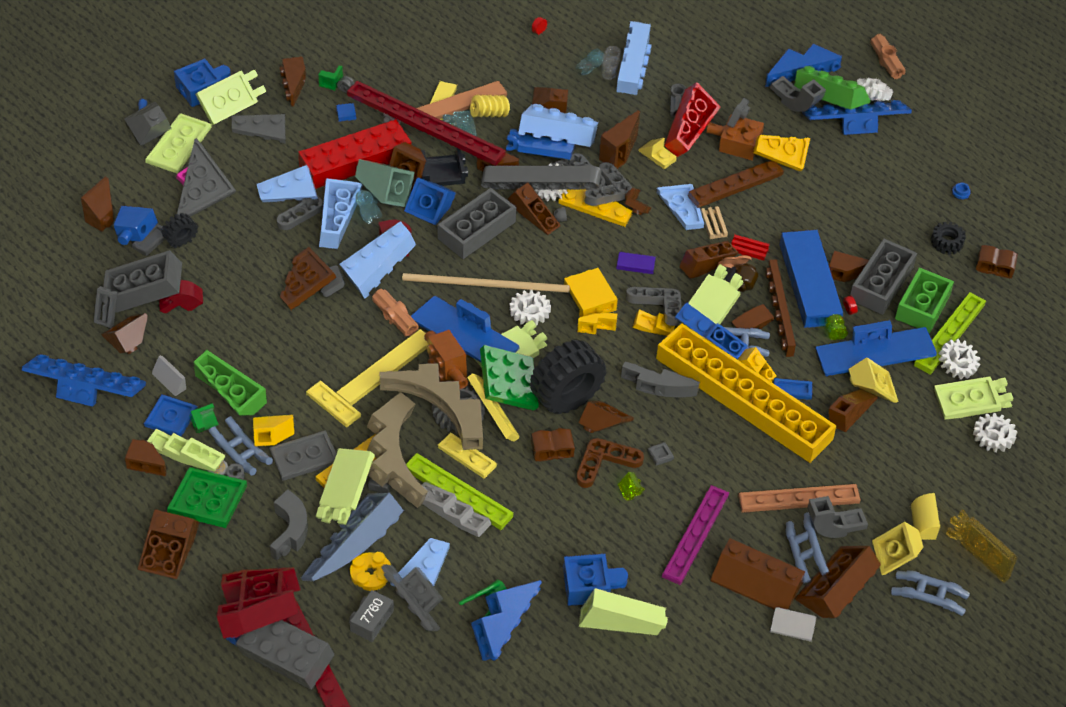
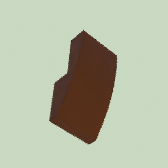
(754, 318)

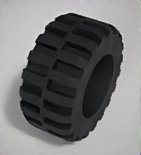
(568, 376)

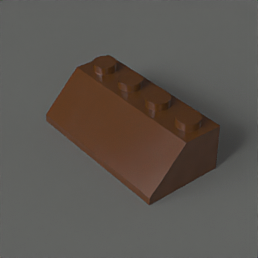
(847, 574)
(757, 575)

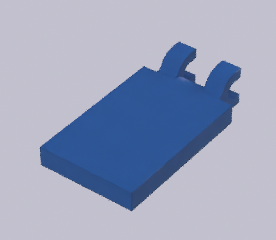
(539, 146)

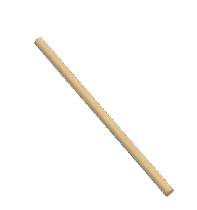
(486, 282)

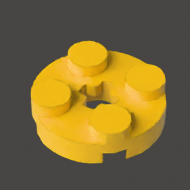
(362, 564)

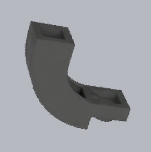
(798, 99)
(294, 513)
(832, 523)

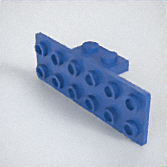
(860, 119)
(467, 324)
(878, 345)
(81, 383)

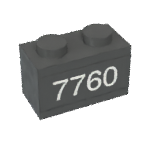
(371, 615)

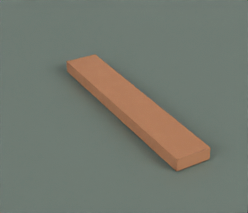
(461, 101)
(797, 497)

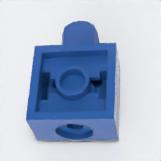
(198, 77)
(587, 573)

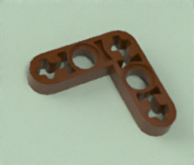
(599, 455)

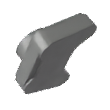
(741, 111)
(335, 284)

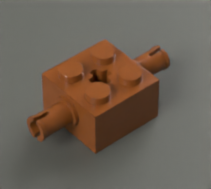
(740, 139)
(449, 356)

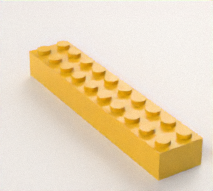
(746, 392)

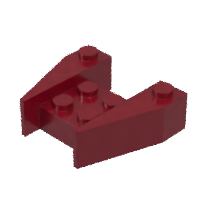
(256, 599)

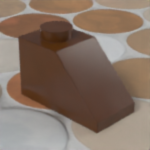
(145, 458)

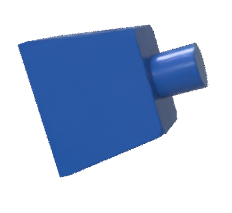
(134, 223)

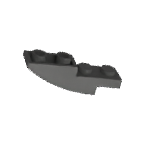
(664, 384)

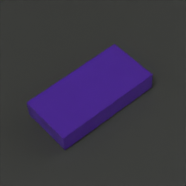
(636, 263)

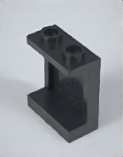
(445, 169)

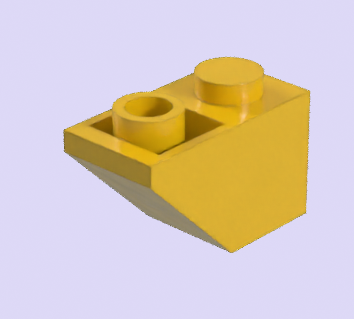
(753, 359)
(272, 429)

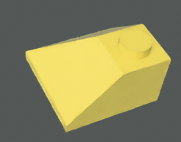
(873, 379)
(897, 547)

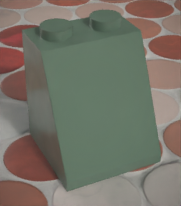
(385, 182)

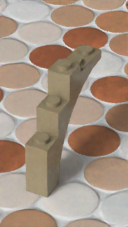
(444, 395)
(390, 465)

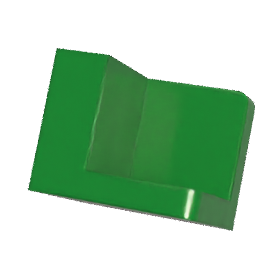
(329, 80)
(203, 418)

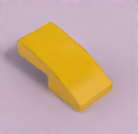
(592, 322)
(652, 324)

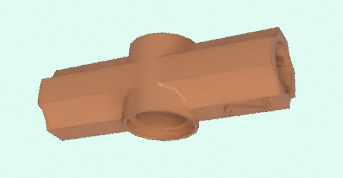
(887, 56)
(395, 312)

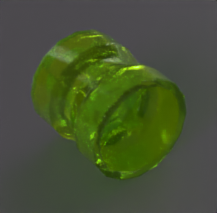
(836, 327)

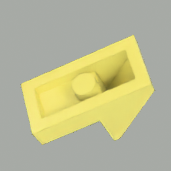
(657, 153)

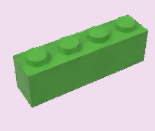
(838, 91)
(236, 388)

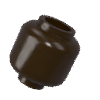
(749, 276)

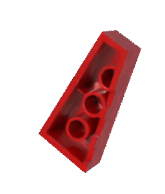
(691, 119)

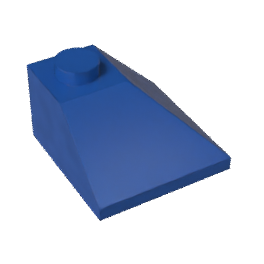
(429, 201)

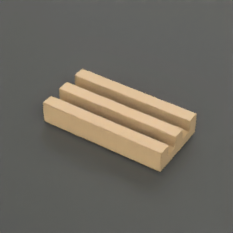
(720, 220)

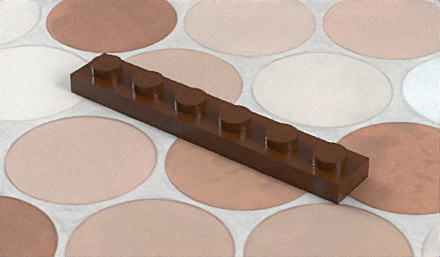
(735, 183)
(781, 313)

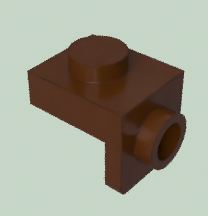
(638, 207)

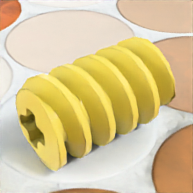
(489, 106)

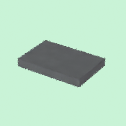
(303, 455)

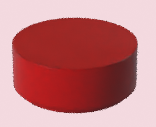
(539, 25)
(850, 305)

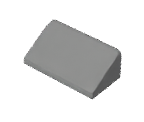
(169, 376)
(793, 624)

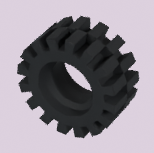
(179, 230)
(948, 245)

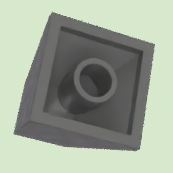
(148, 123)

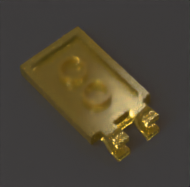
(983, 545)

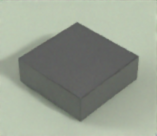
(660, 453)

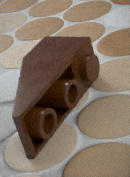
(294, 77)
(533, 209)
(705, 258)
(849, 408)

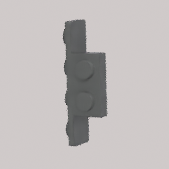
(417, 592)

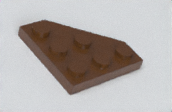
(306, 278)

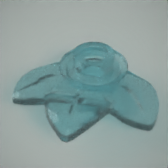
(594, 60)
(368, 206)

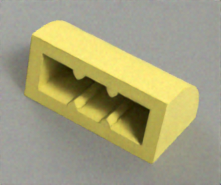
(926, 516)

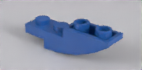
(711, 331)

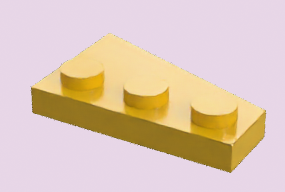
(785, 151)

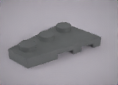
(260, 125)

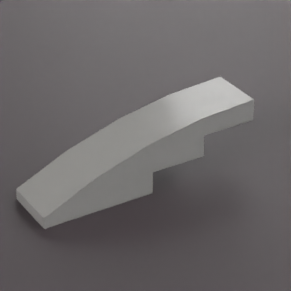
(455, 511)

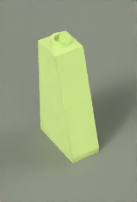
(621, 613)

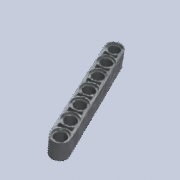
(542, 177)

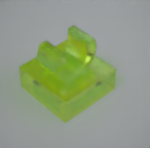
(630, 486)

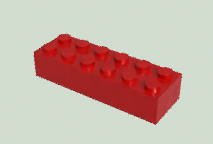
(340, 157)

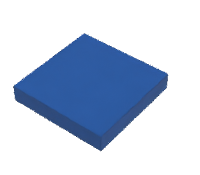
(170, 415)

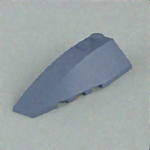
(362, 529)

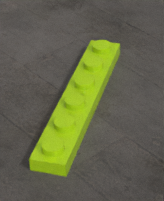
(952, 329)
(483, 505)

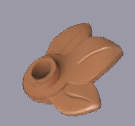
(734, 262)

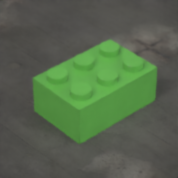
(924, 299)

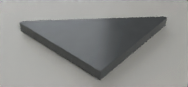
(203, 183)

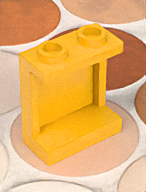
(591, 292)

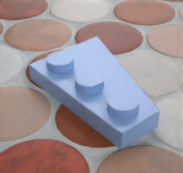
(291, 185)
(681, 206)
(428, 559)

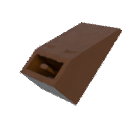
(619, 141)
(167, 544)

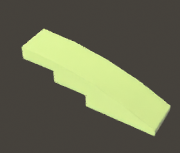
(187, 452)

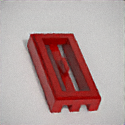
(751, 247)

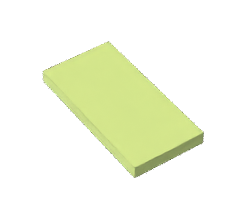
(177, 143)

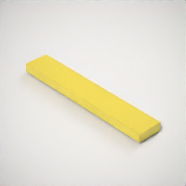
(392, 361)

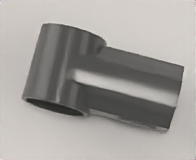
(677, 92)

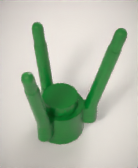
(492, 588)

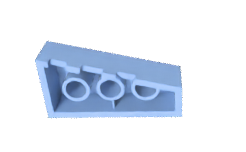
(634, 58)
(558, 125)
(337, 210)
(377, 258)

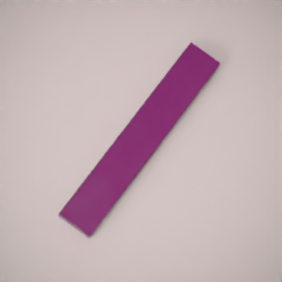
(695, 535)

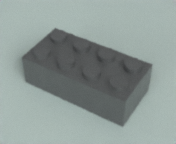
(476, 223)
(883, 276)
(144, 280)
(287, 652)

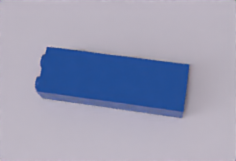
(810, 277)

